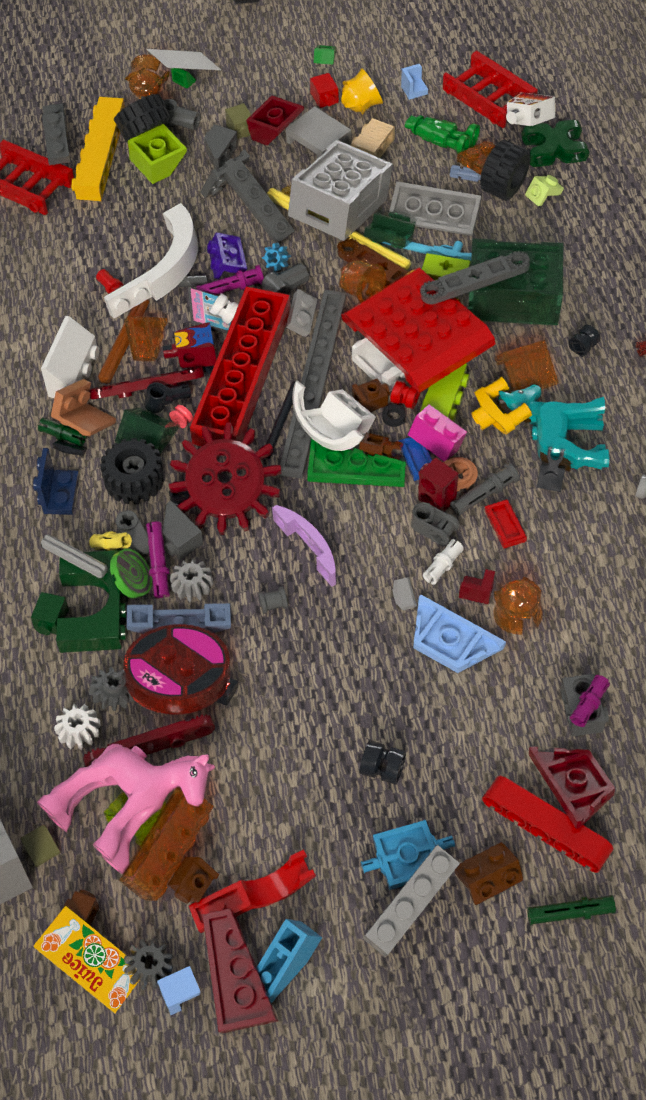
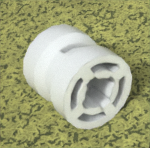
(224, 308)

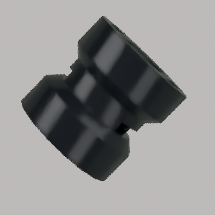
(584, 340)

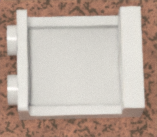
(376, 363)

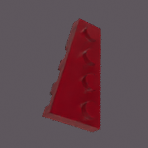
(235, 980)

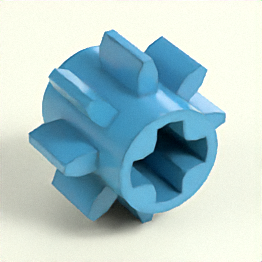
(282, 256)

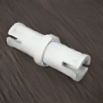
(443, 562)

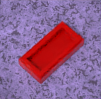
(505, 524)

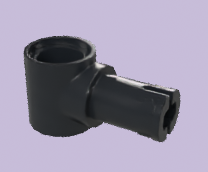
(160, 395)

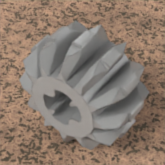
(191, 580)

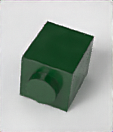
(46, 612)

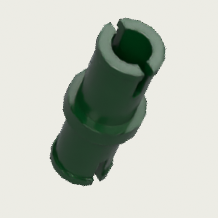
(61, 431)

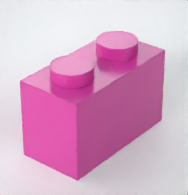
(437, 433)

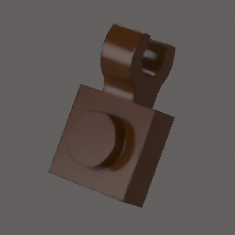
(377, 444)

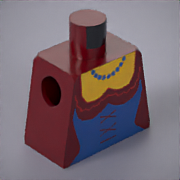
(192, 347)

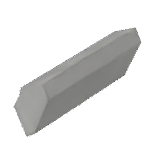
(404, 594)

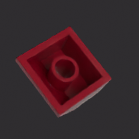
(272, 119)

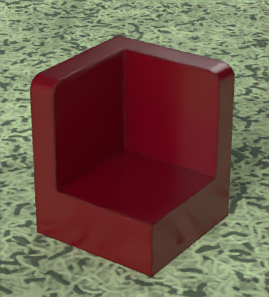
(478, 589)

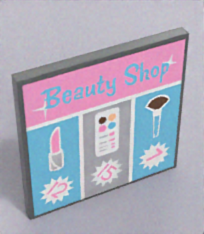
(200, 305)

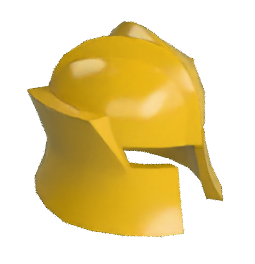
(360, 93)

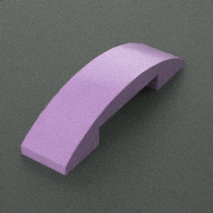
(293, 522)

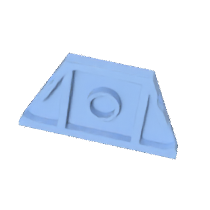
(451, 637)

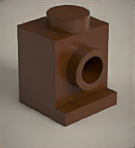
(371, 394)
(192, 879)
(84, 905)

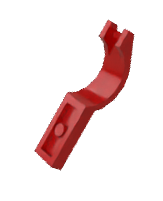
(256, 893)

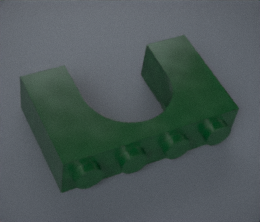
(101, 629)

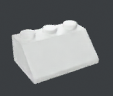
(69, 356)

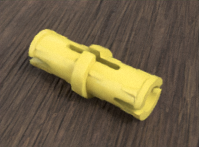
(110, 541)

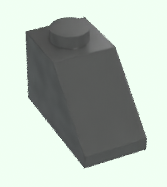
(220, 145)
(180, 533)

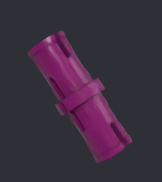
(589, 700)

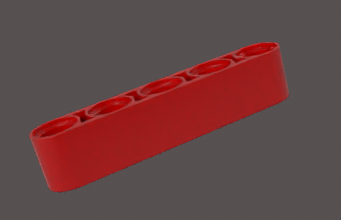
(548, 822)

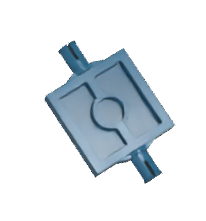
(403, 851)

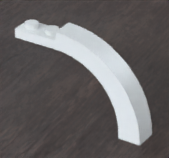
(167, 272)

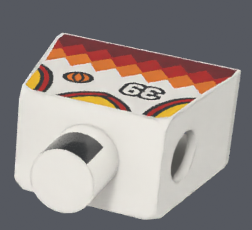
(523, 108)

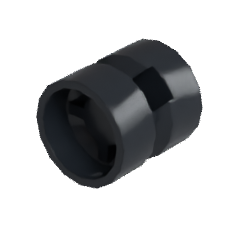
(373, 760)

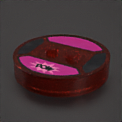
(177, 669)

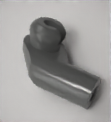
(193, 281)

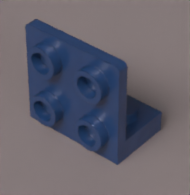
(55, 487)

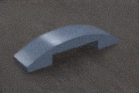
(212, 618)

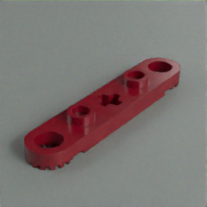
(125, 388)
(168, 736)

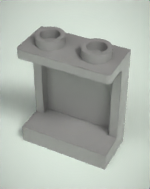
(317, 131)

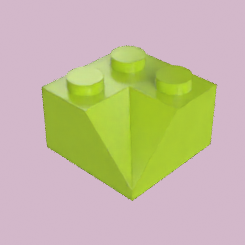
(156, 153)

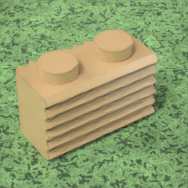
(375, 138)

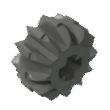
(138, 959)

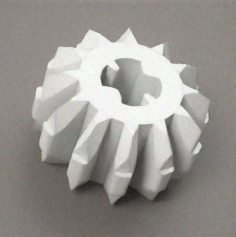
(77, 726)

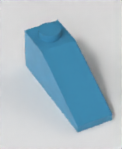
(286, 956)

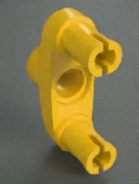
(490, 414)

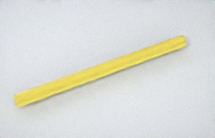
(283, 200)

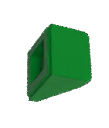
(324, 54)
(182, 77)

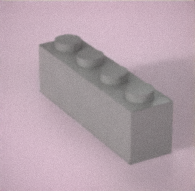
(411, 901)

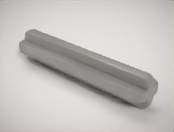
(74, 556)

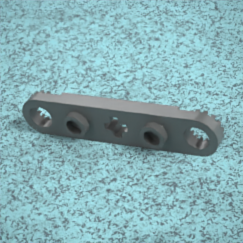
(463, 282)

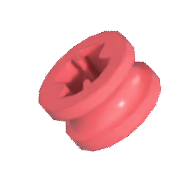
(181, 416)

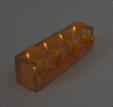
(165, 846)

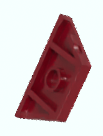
(575, 781)

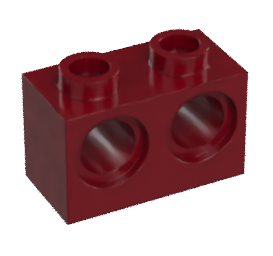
(437, 484)

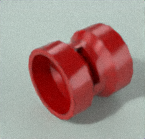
(404, 394)

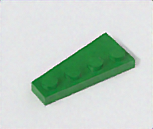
(353, 467)

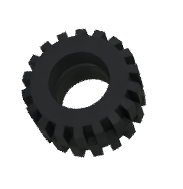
(142, 116)
(505, 170)
(132, 486)

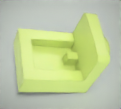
(542, 187)

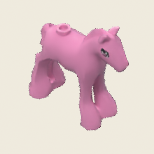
(142, 783)

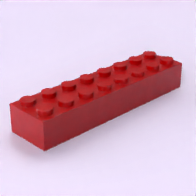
(242, 365)

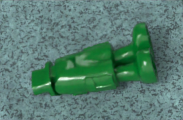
(443, 132)

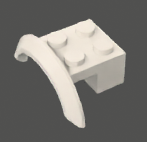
(339, 421)

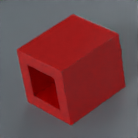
(324, 90)

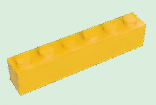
(98, 150)

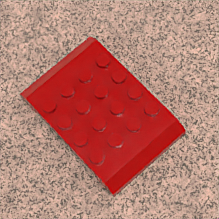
(419, 336)

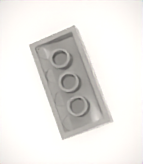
(437, 208)

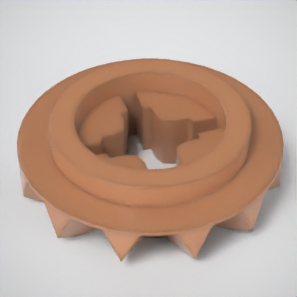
(466, 467)

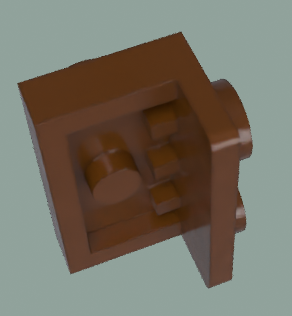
(489, 872)

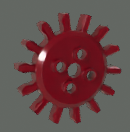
(245, 489)

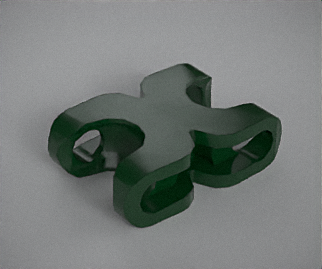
(555, 143)

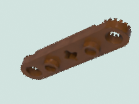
(360, 251)

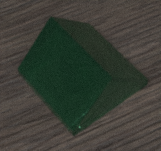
(147, 426)

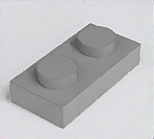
(301, 313)

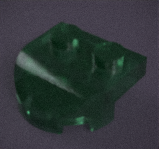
(391, 229)

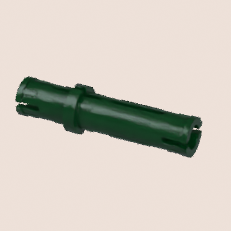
(570, 910)

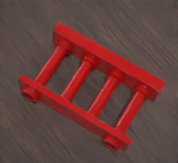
(493, 74)
(39, 165)

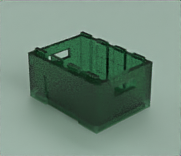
(525, 298)

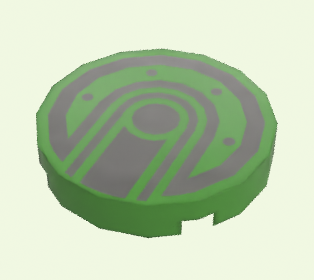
(131, 573)

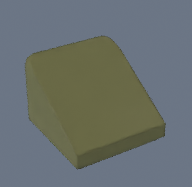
(40, 845)

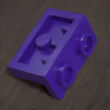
(226, 254)

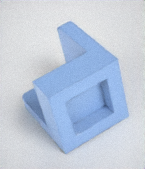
(412, 82)
(178, 988)

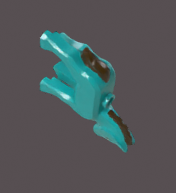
(553, 421)

